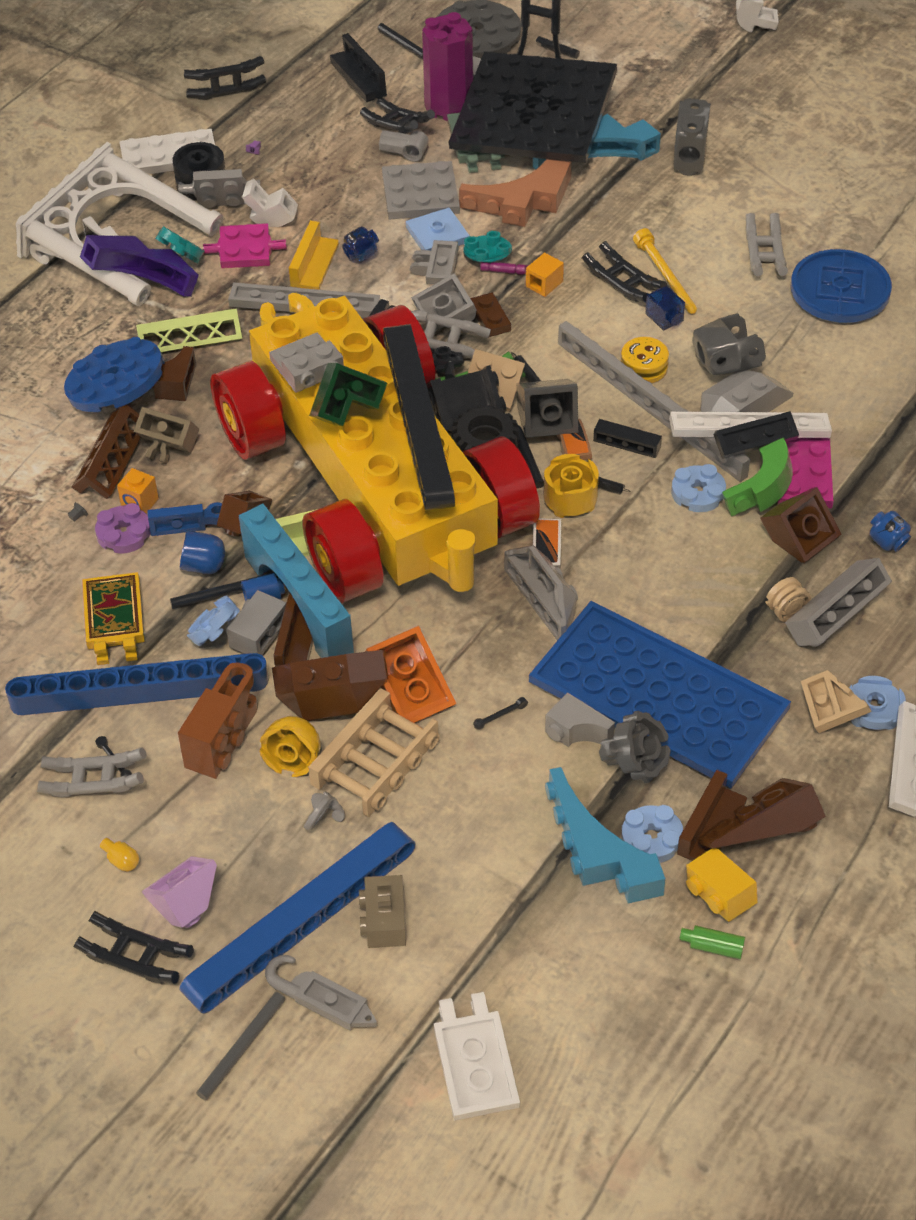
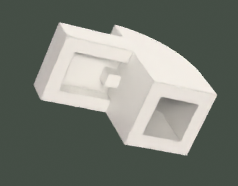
(753, 13)
(273, 209)

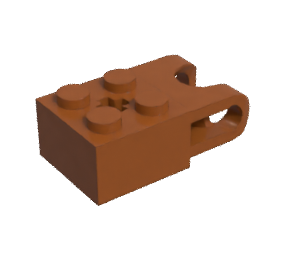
(218, 722)

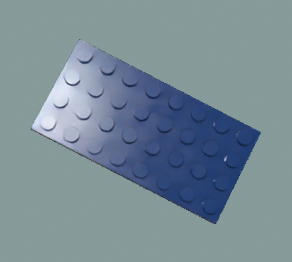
(622, 668)

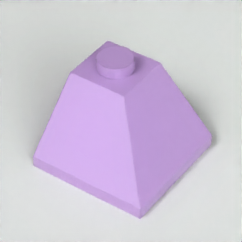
(183, 891)

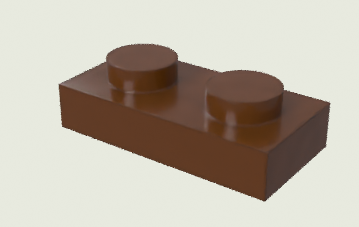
(491, 314)

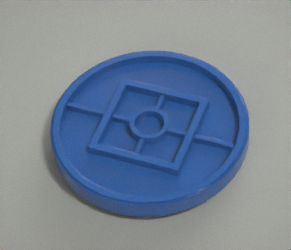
(841, 285)

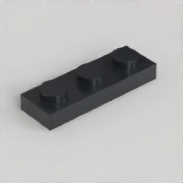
(755, 434)

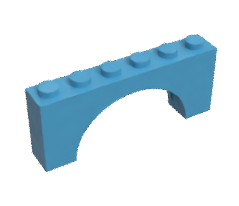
(270, 548)

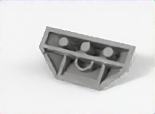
(745, 393)
(542, 587)

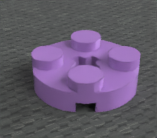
(127, 516)

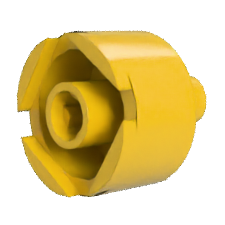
(570, 485)

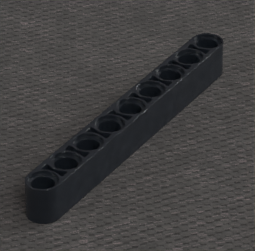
(418, 418)

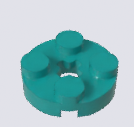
(180, 244)

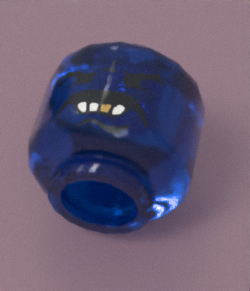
(360, 244)

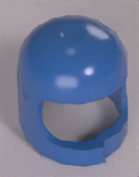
(202, 553)

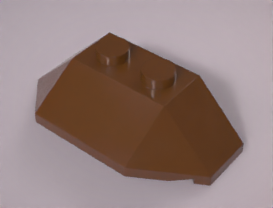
(330, 684)

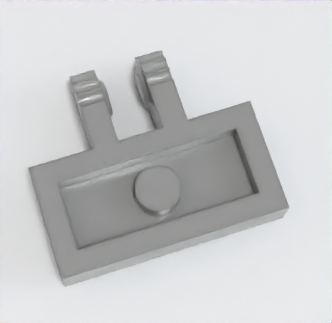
(437, 263)

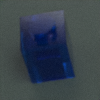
(665, 308)

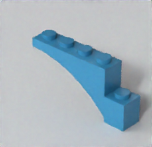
(613, 139)
(599, 852)

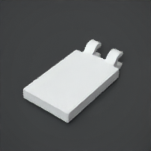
(475, 1060)

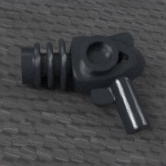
(447, 361)

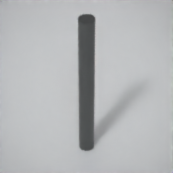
(240, 1046)

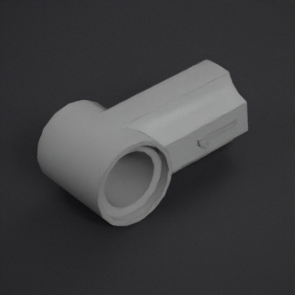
(409, 145)

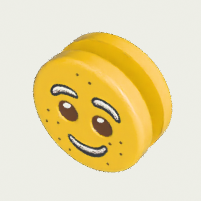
(646, 357)

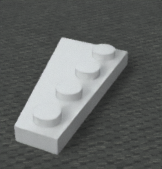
(904, 762)

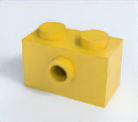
(721, 884)

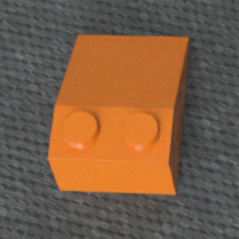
(413, 677)

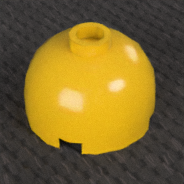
(290, 745)

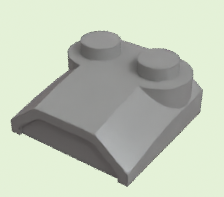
(446, 299)

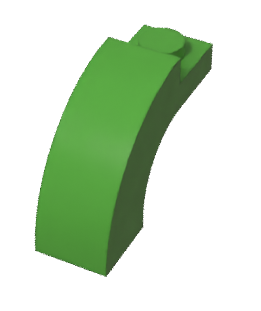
(767, 485)

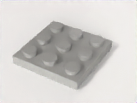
(419, 189)

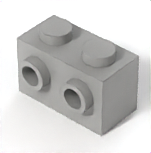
(256, 624)

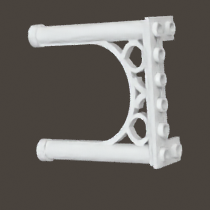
(104, 176)

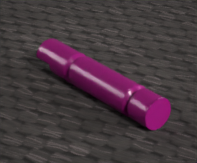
(503, 267)

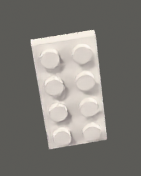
(156, 152)

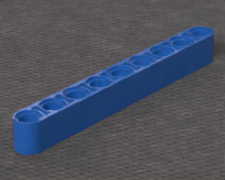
(126, 684)
(295, 918)

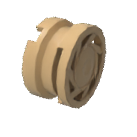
(787, 598)

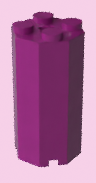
(447, 63)

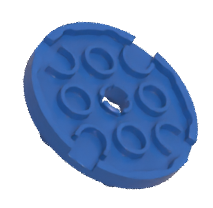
(114, 374)

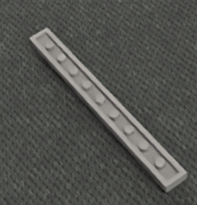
(643, 394)

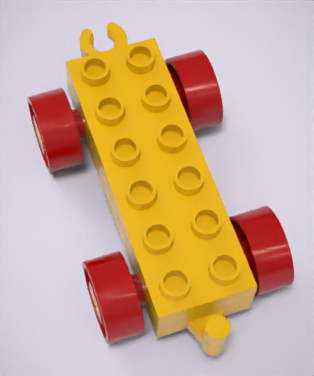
(370, 458)

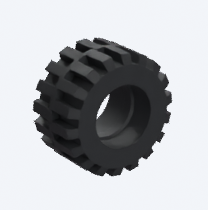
(482, 426)

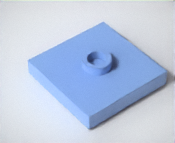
(436, 226)

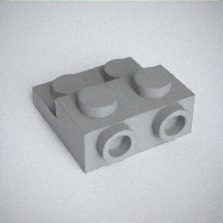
(305, 360)

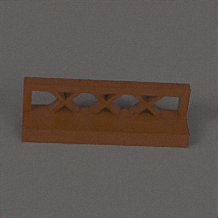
(103, 447)
(294, 637)

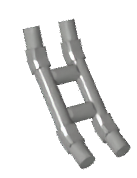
(774, 239)
(456, 326)
(78, 767)

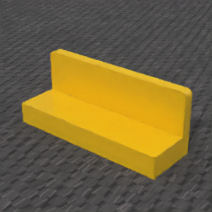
(312, 258)

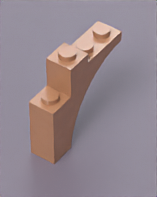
(516, 199)

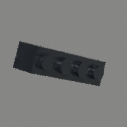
(627, 438)

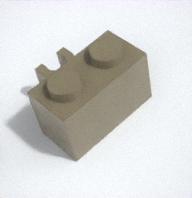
(165, 432)
(384, 911)

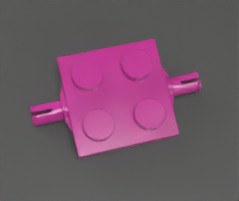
(244, 246)

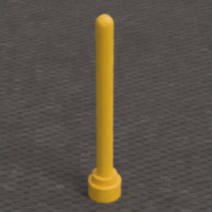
(645, 241)

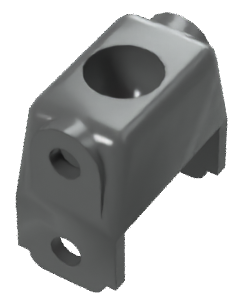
(691, 143)
(728, 352)

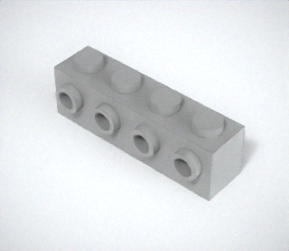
(838, 602)

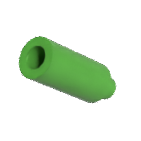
(714, 941)

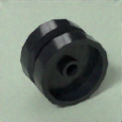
(196, 158)

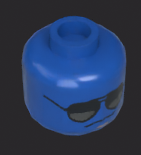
(890, 531)

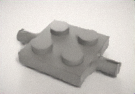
(217, 187)

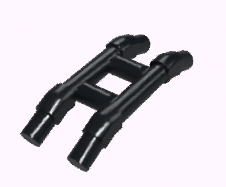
(214, 74)
(404, 125)
(619, 265)
(126, 934)

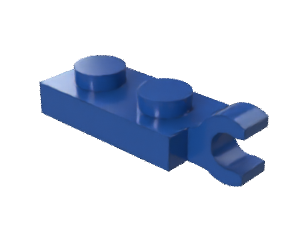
(182, 518)

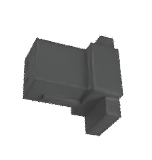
(77, 511)

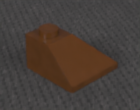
(802, 525)

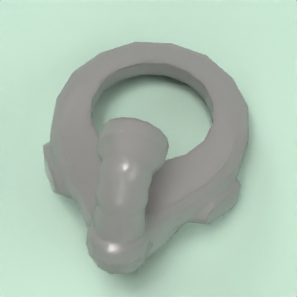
(321, 803)

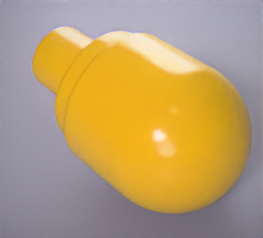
(120, 854)

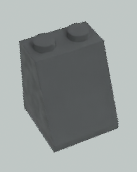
(548, 407)

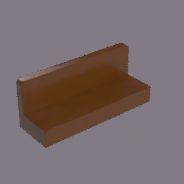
(715, 805)

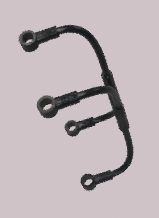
(553, 13)

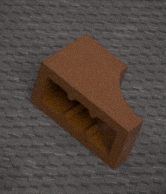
(176, 376)
(236, 504)

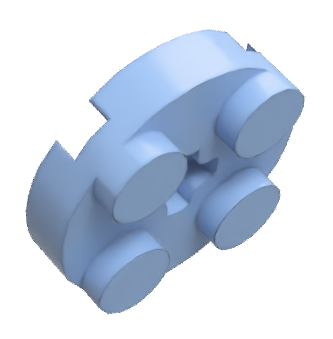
(698, 476)
(209, 622)
(882, 690)
(655, 818)

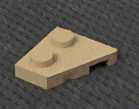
(507, 370)
(831, 701)

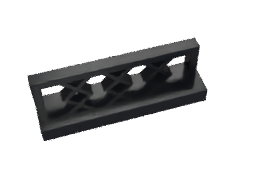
(360, 70)

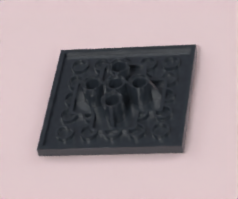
(534, 107)

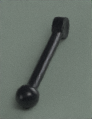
(520, 704)
(102, 743)

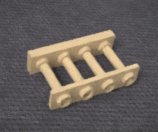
(361, 730)

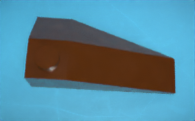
(777, 810)

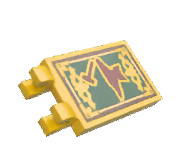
(113, 614)

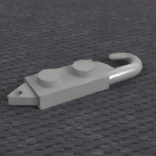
(322, 996)

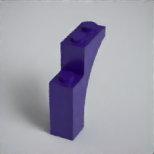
(131, 256)

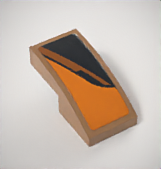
(576, 443)

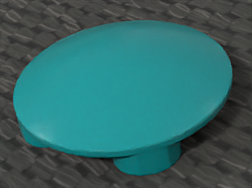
(487, 247)

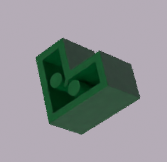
(341, 388)

